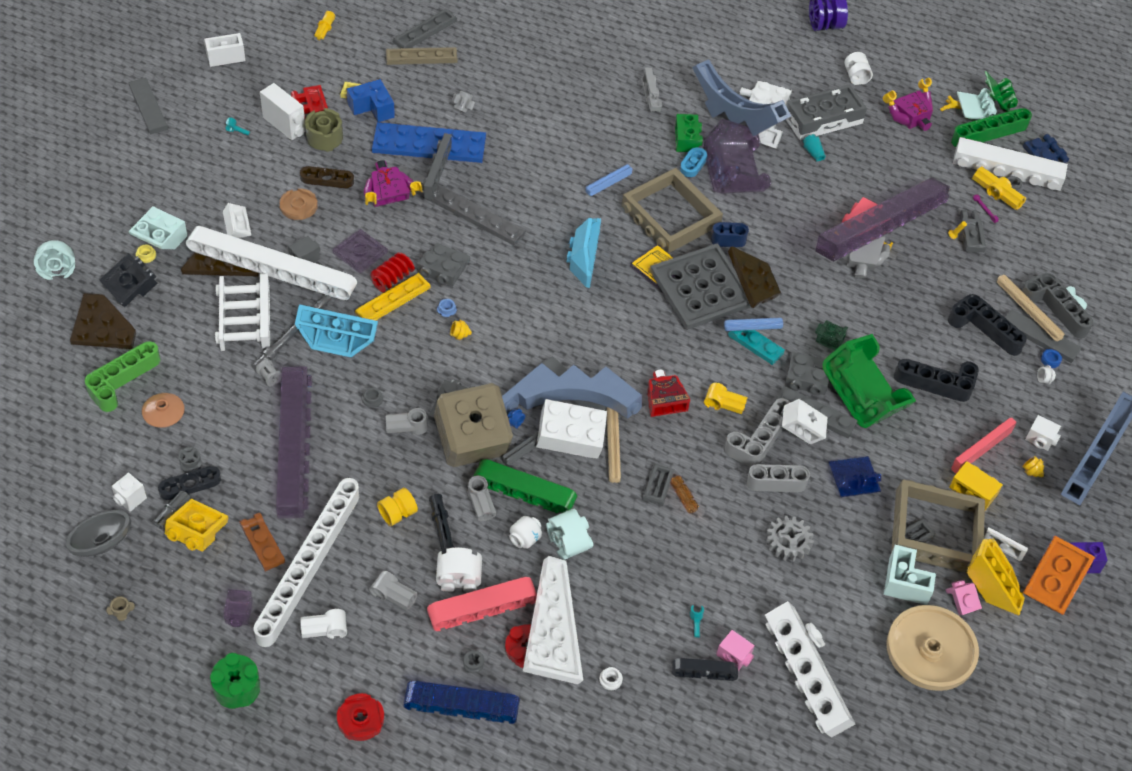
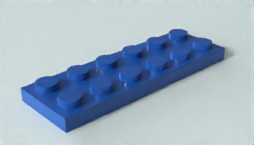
(423, 142)

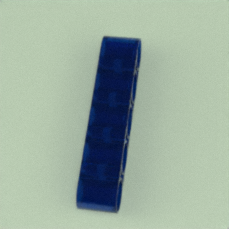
(461, 701)

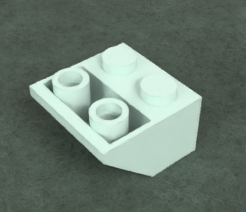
(160, 229)

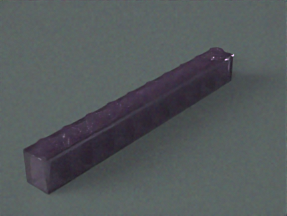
(882, 219)

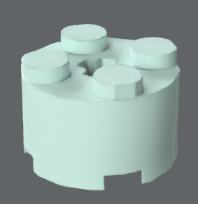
(569, 534)

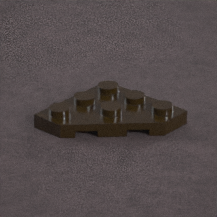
(101, 325)

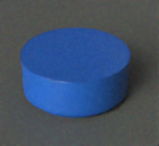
(1051, 358)

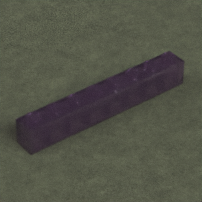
(293, 443)

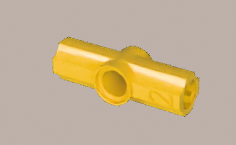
(999, 188)

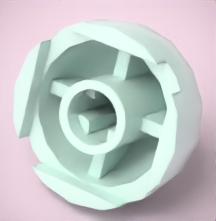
(52, 257)

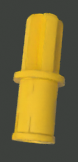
(324, 25)

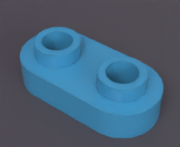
(691, 165)

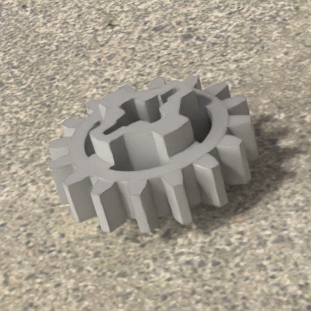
(789, 536)

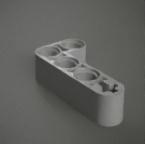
(767, 430)

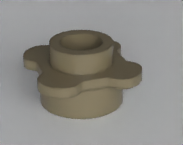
(119, 602)

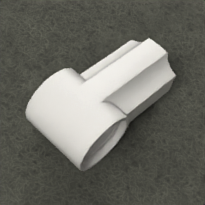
(328, 625)

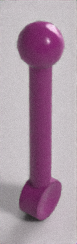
(994, 218)

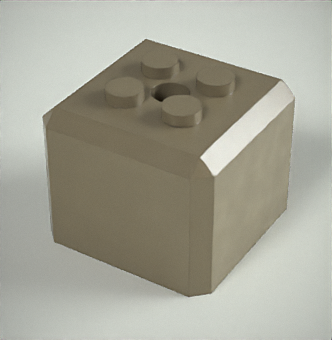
(470, 441)

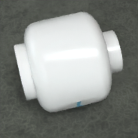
(525, 532)

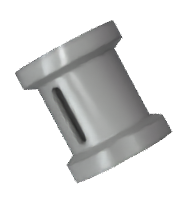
(265, 372)

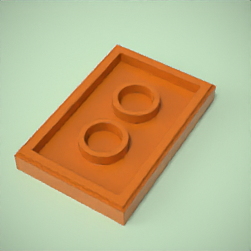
(1059, 575)

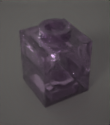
(238, 607)

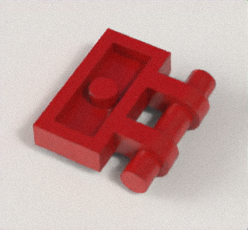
(313, 97)

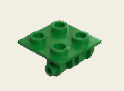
(1002, 92)

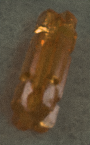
(684, 494)

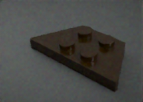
(204, 265)
(754, 277)

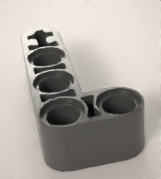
(1060, 301)

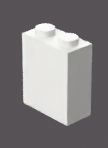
(282, 111)

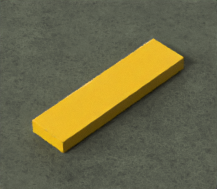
(393, 298)

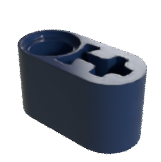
(729, 234)

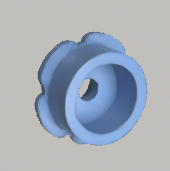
(446, 303)

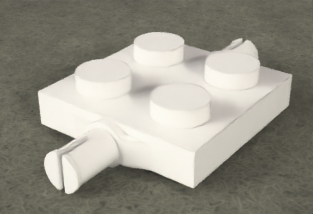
(766, 93)

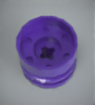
(828, 13)

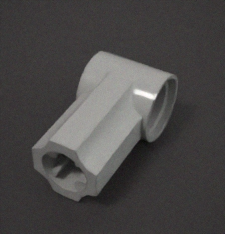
(407, 422)
(481, 499)
(389, 588)

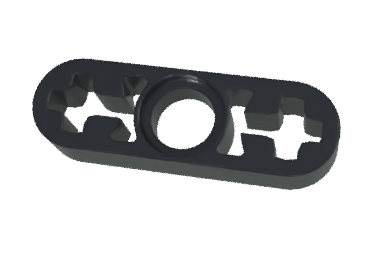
(193, 475)
(705, 668)

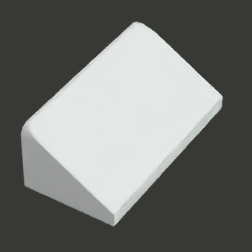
(236, 221)
(1006, 544)

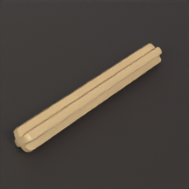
(1037, 314)
(613, 446)

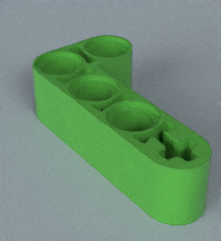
(106, 379)

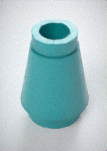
(814, 147)

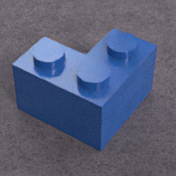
(371, 97)

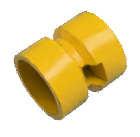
(394, 508)

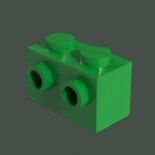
(687, 132)

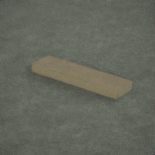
(421, 55)

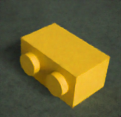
(974, 482)

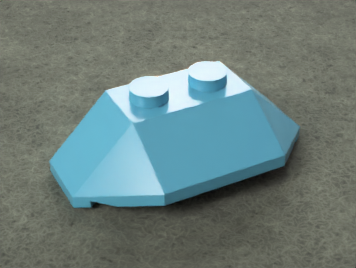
(584, 250)
(335, 331)

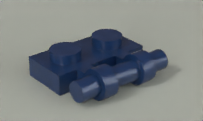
(1041, 149)

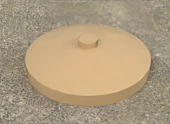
(932, 647)

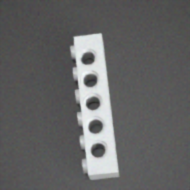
(839, 717)

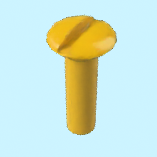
(954, 233)

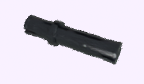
(439, 516)

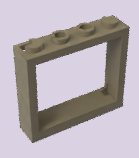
(652, 229)
(930, 553)

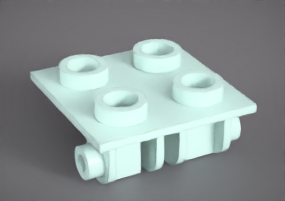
(977, 106)

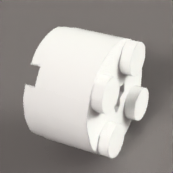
(459, 570)

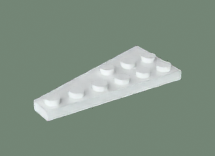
(553, 634)

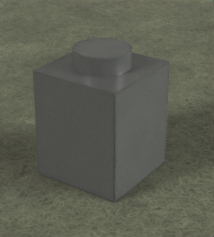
(305, 249)

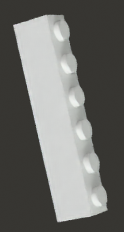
(1010, 163)

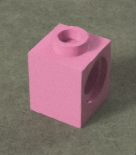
(736, 649)

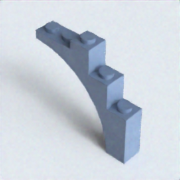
(738, 109)
(1100, 450)

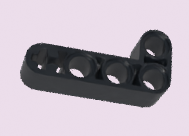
(989, 321)
(938, 380)

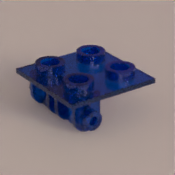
(855, 476)

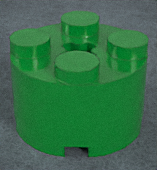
(235, 681)

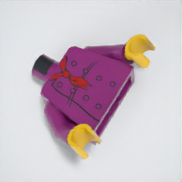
(913, 108)
(389, 185)

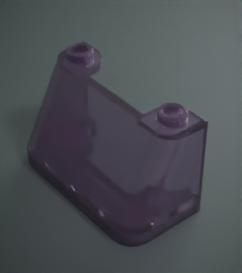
(732, 159)

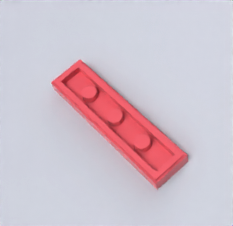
(984, 444)

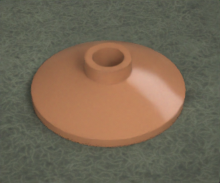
(166, 415)

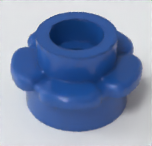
(516, 418)

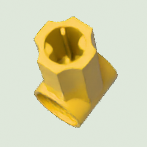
(721, 398)

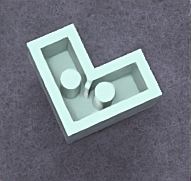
(904, 580)

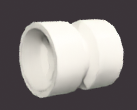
(858, 68)

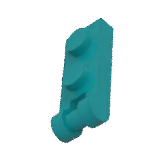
(758, 345)

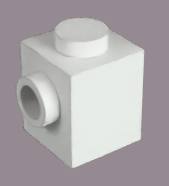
(1043, 433)
(128, 492)

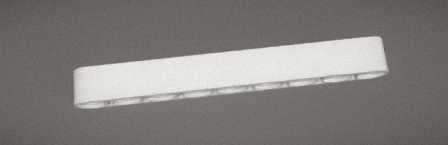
(271, 262)
(304, 569)

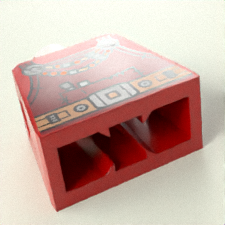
(666, 395)

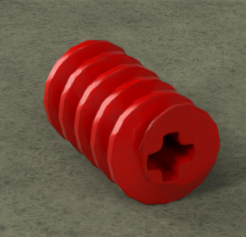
(391, 271)

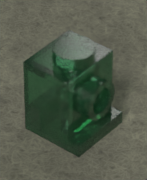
(830, 335)

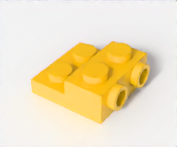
(195, 525)

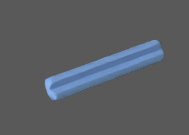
(608, 180)
(753, 324)

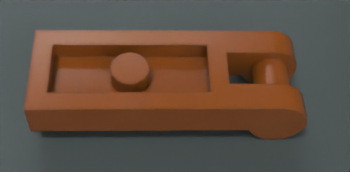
(262, 542)

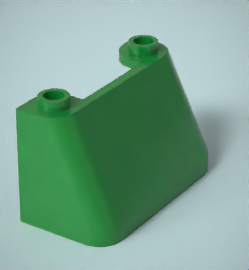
(862, 383)

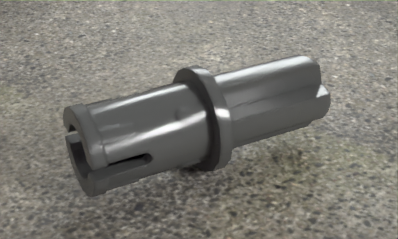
(171, 508)

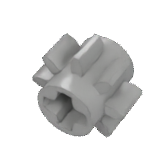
(463, 101)

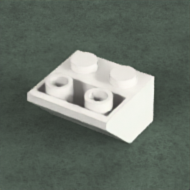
(224, 49)

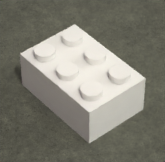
(571, 429)

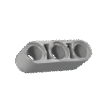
(787, 475)

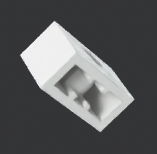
(804, 421)

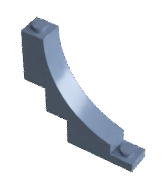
(603, 389)

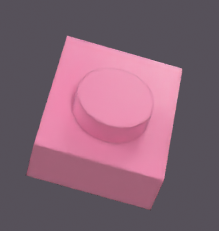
(965, 597)

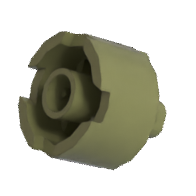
(324, 129)

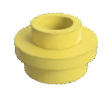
(146, 249)

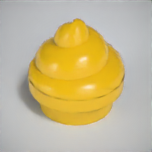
(460, 330)
(1034, 467)

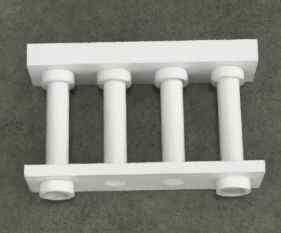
(261, 319)

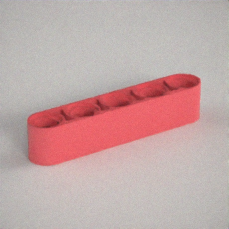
(482, 602)

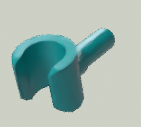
(231, 126)
(696, 617)

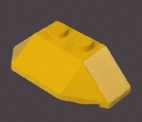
(995, 577)

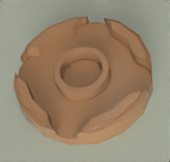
(302, 208)

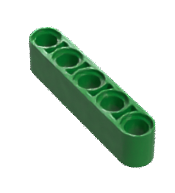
(993, 127)
(526, 486)

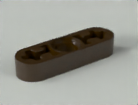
(321, 172)

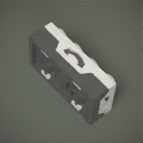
(825, 111)

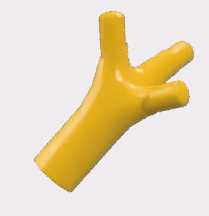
(951, 104)

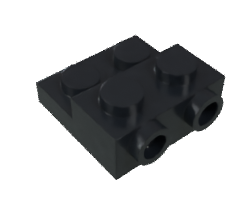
(129, 279)

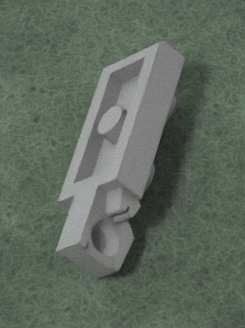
(651, 91)

